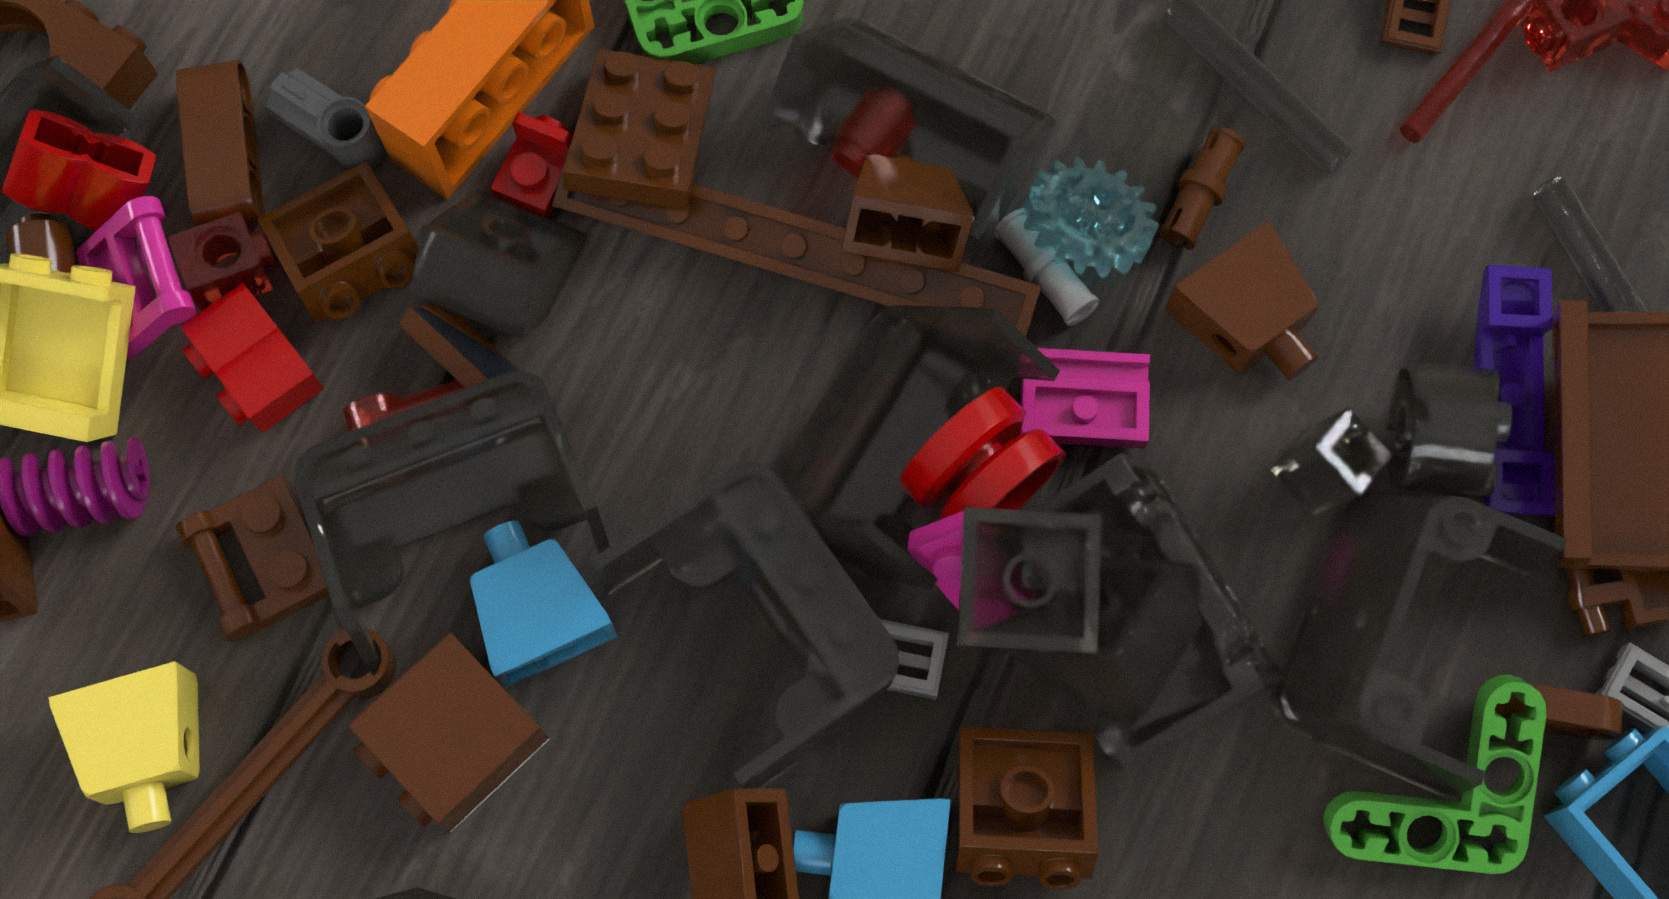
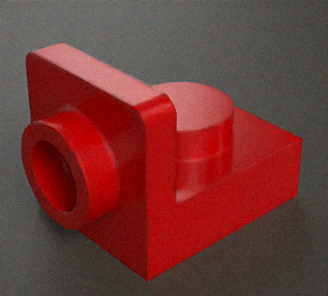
(533, 163)

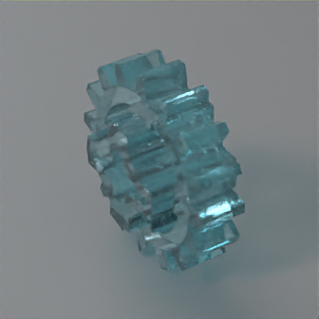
(1090, 217)

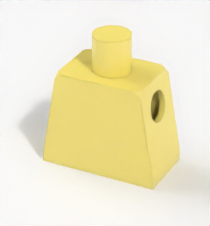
(133, 739)

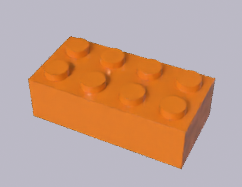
(470, 82)

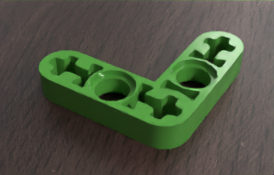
(672, 16)
(1479, 807)

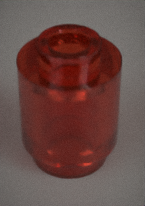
(876, 127)

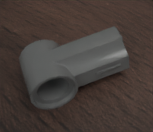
(325, 119)

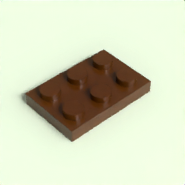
(640, 129)

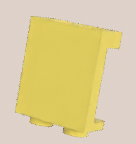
(62, 348)

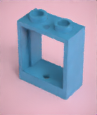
(1585, 789)

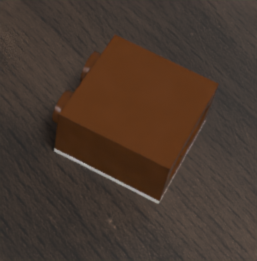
(446, 735)

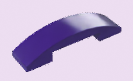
(1509, 339)

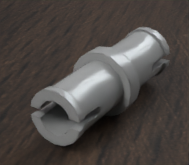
(1058, 281)

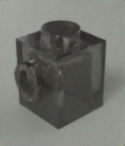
(1331, 462)

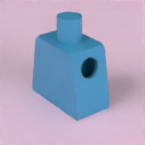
(534, 606)
(880, 850)

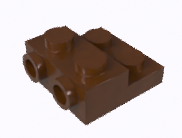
(341, 243)
(1026, 806)

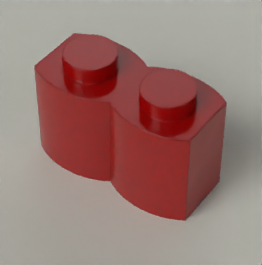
(75, 171)
(251, 359)

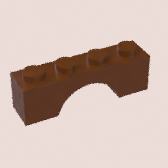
(103, 55)

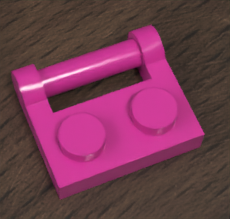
(116, 250)

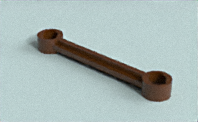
(256, 773)

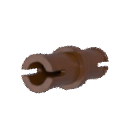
(1202, 188)

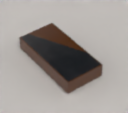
(455, 344)

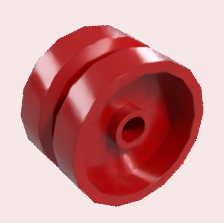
(981, 459)

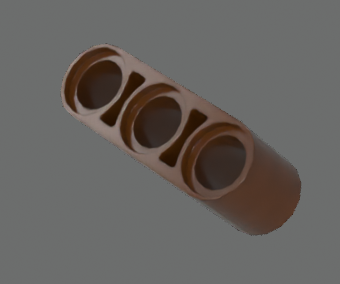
(219, 142)

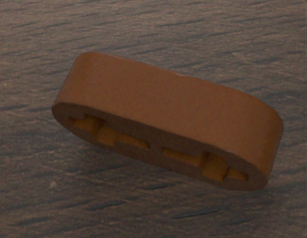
(1573, 713)

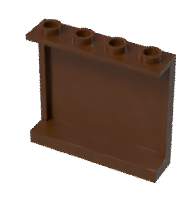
(1611, 437)

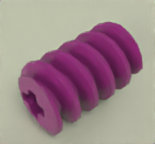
(77, 491)

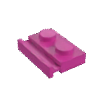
(1092, 400)

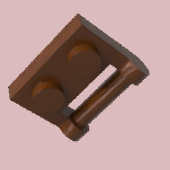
(276, 546)

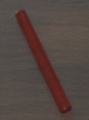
(1464, 69)

